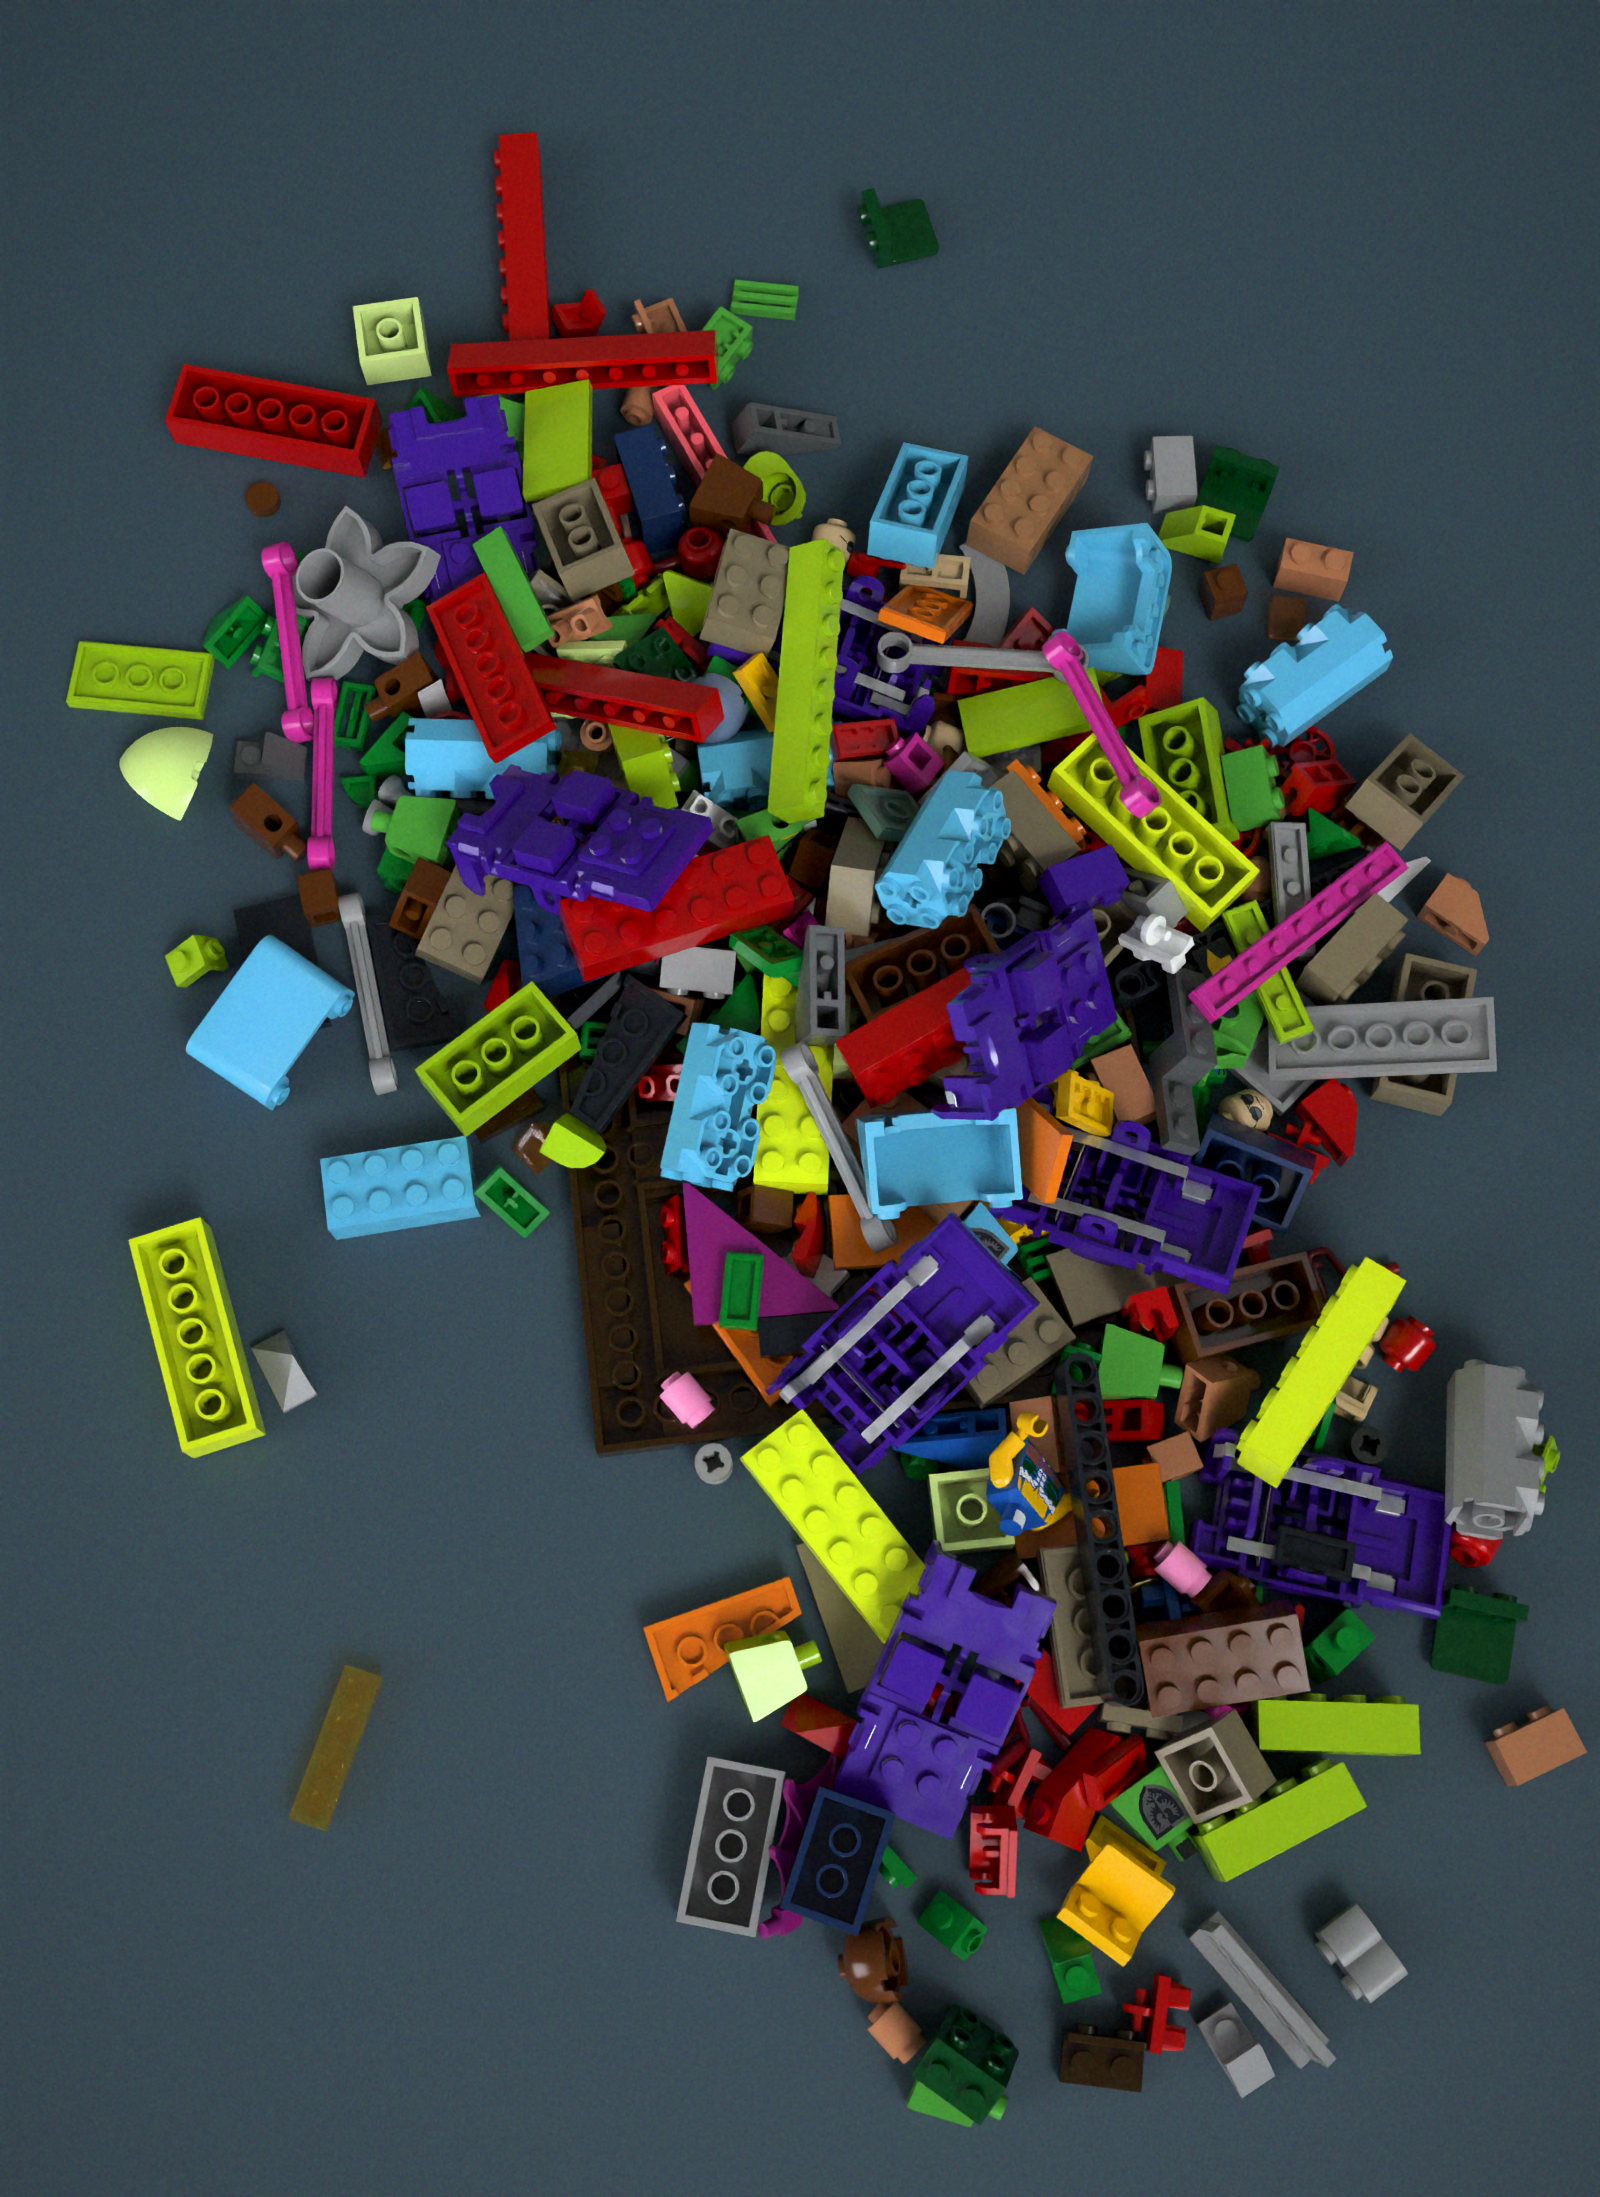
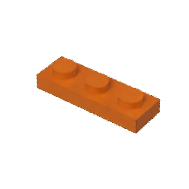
(1050, 801)

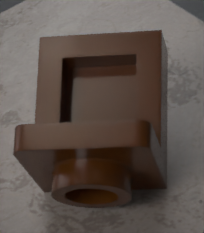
(1225, 1592)

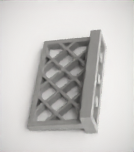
(1261, 1992)

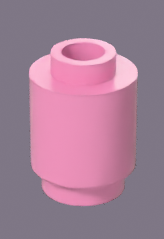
(686, 1399)
(1181, 1568)

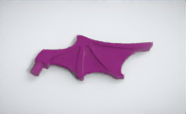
(799, 1804)

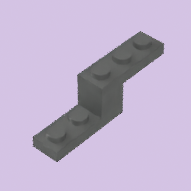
(1181, 1064)

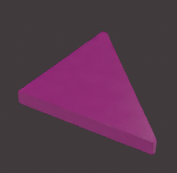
(710, 1236)

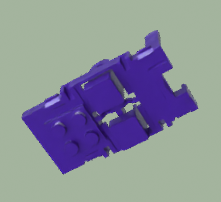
(630, 852)

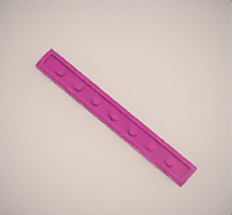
(1297, 932)

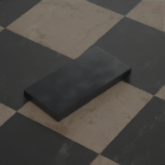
(279, 918)

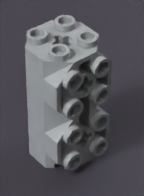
(1490, 1453)

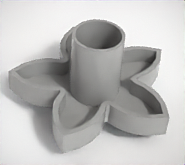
(357, 597)

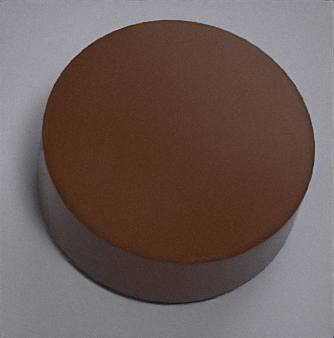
(263, 499)

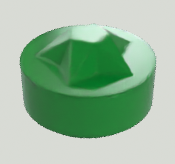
(918, 1467)

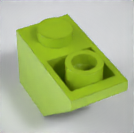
(1197, 532)

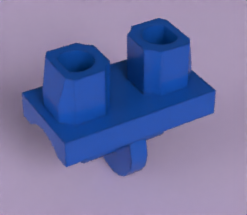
(1165, 1598)

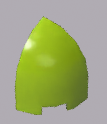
(573, 1143)

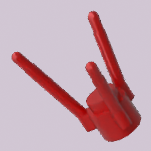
(869, 565)

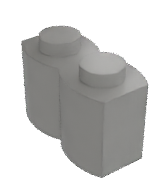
(1360, 1953)

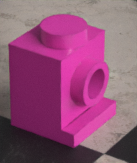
(912, 762)

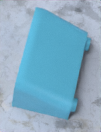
(1118, 596)
(267, 1020)
(934, 1160)

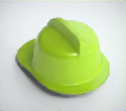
(780, 486)

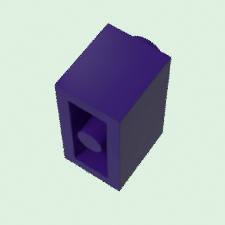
(1084, 882)

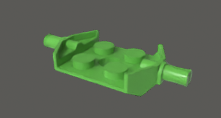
(1236, 1035)

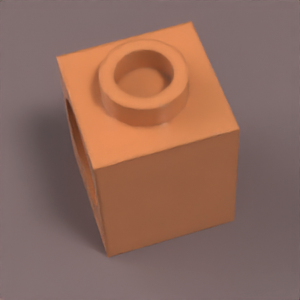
(1175, 1455)

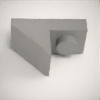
(1235, 2049)

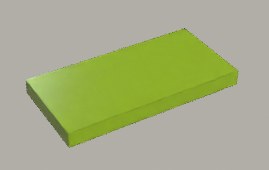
(557, 439)
(140, 680)
(1022, 716)

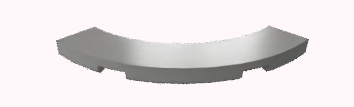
(991, 606)

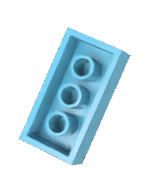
(917, 505)
(399, 1187)

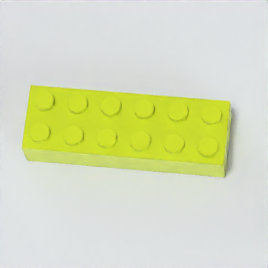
(1165, 843)
(790, 1144)
(196, 1338)
(1324, 1365)
(837, 1520)

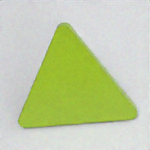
(687, 600)

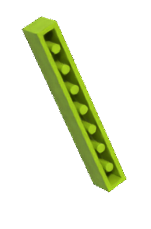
(806, 682)

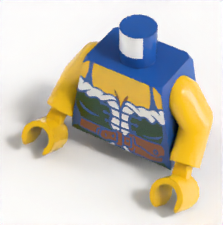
(1024, 1484)

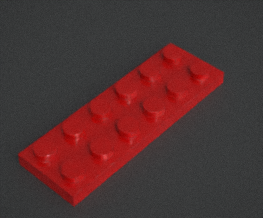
(490, 668)

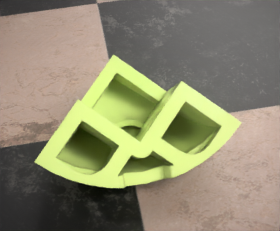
(166, 767)

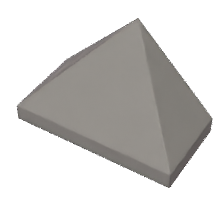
(284, 1371)

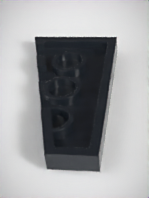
(409, 998)
(632, 1042)

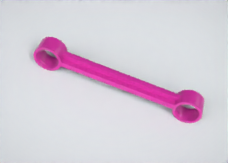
(280, 565)
(1137, 792)
(320, 843)

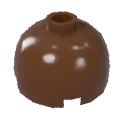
(875, 1962)

